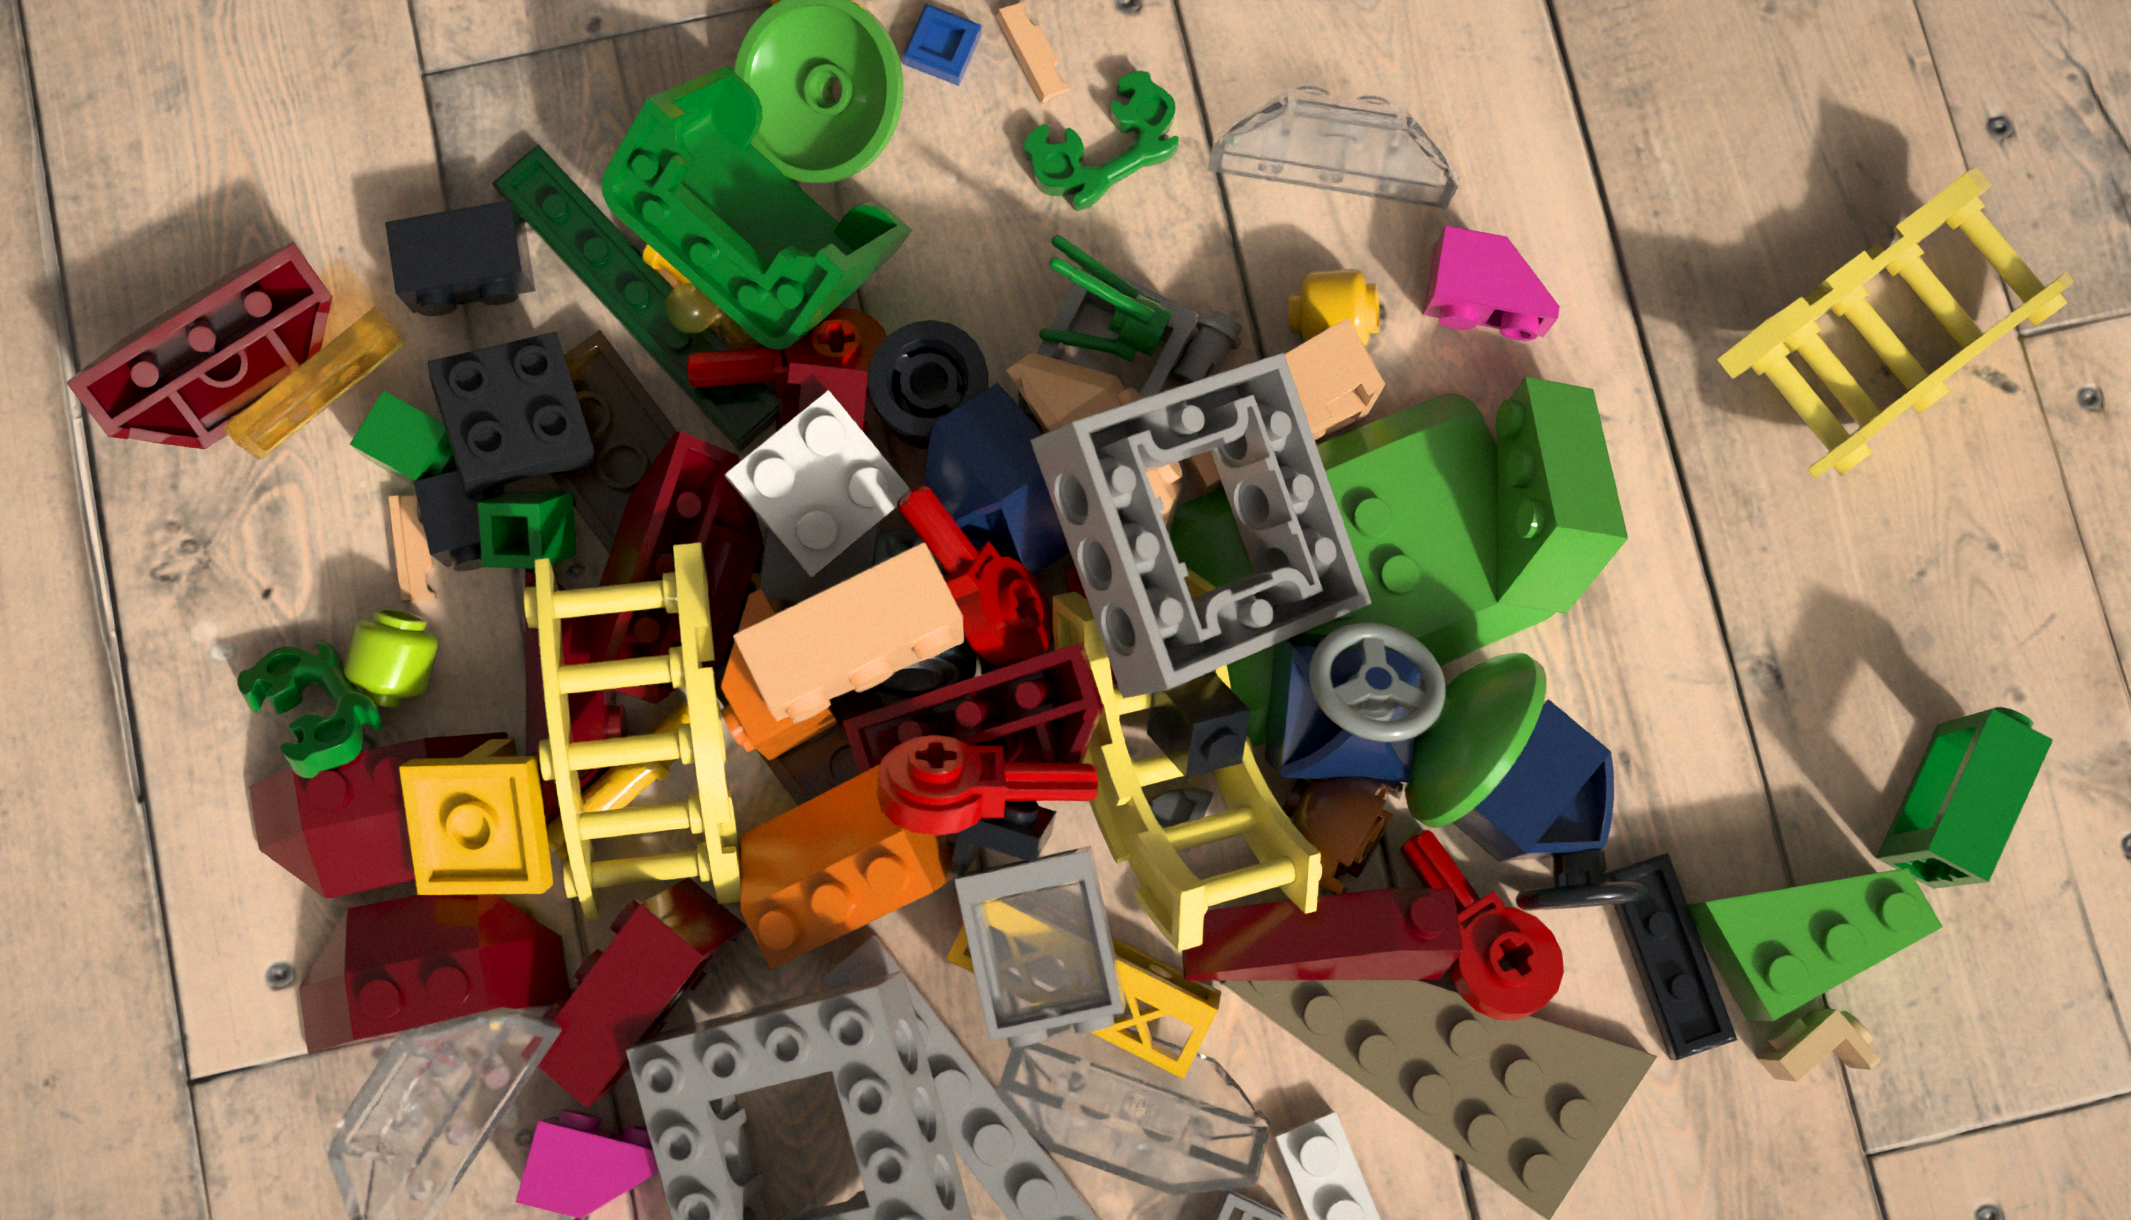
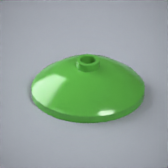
(792, 64)
(1475, 737)

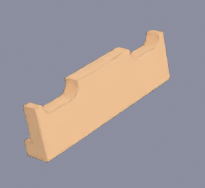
(1032, 51)
(410, 549)

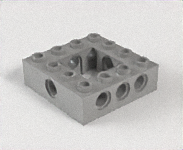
(1278, 500)
(883, 1084)

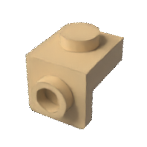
(1804, 1042)

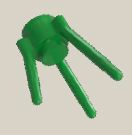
(1138, 317)

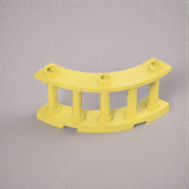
(1845, 295)
(695, 742)
(1169, 889)

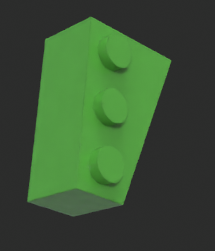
(1553, 496)
(1808, 938)

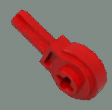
(840, 340)
(998, 597)
(948, 786)
(1488, 936)

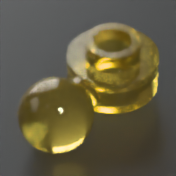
(694, 312)

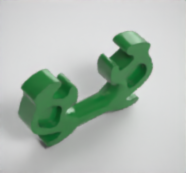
(1058, 165)
(320, 740)

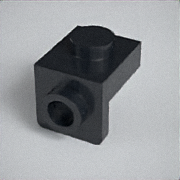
(1018, 834)

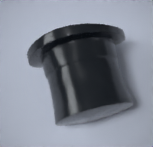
(923, 376)

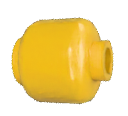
(1332, 297)

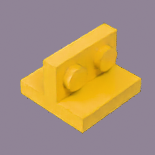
(477, 822)

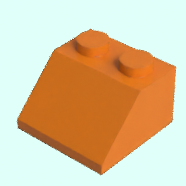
(748, 713)

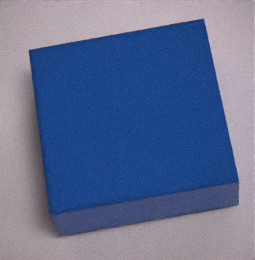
(942, 44)

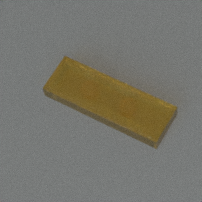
(315, 385)

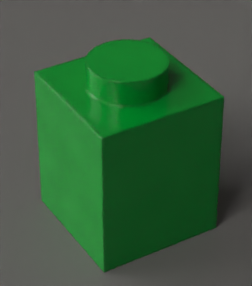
(404, 440)
(526, 528)

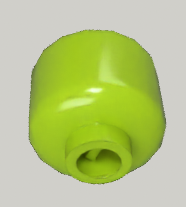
(391, 656)

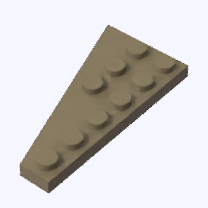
(1502, 1095)

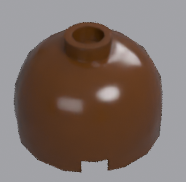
(1342, 822)

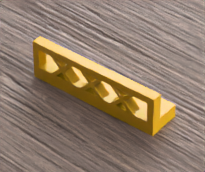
(1154, 984)

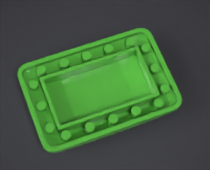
(1422, 528)

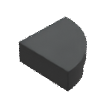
(1180, 806)

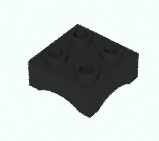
(510, 412)

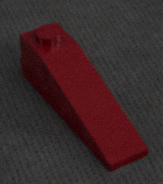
(1346, 938)

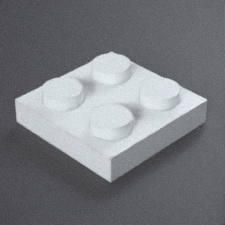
(818, 483)

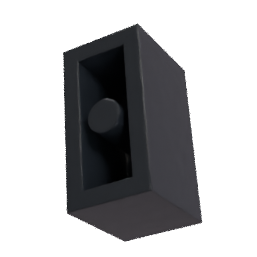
(460, 258)

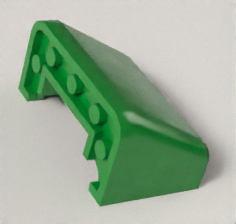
(733, 217)

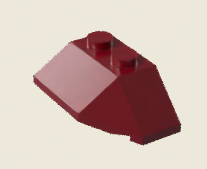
(209, 354)
(676, 504)
(1032, 708)
(591, 712)
(350, 821)
(426, 964)

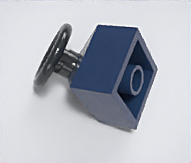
(1556, 807)

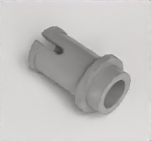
(1209, 347)

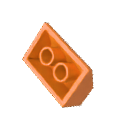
(833, 870)

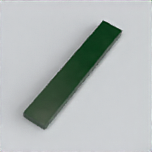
(628, 289)

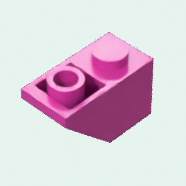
(1487, 284)
(581, 1167)

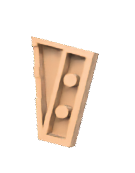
(1334, 386)
(852, 635)

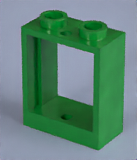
(1965, 798)

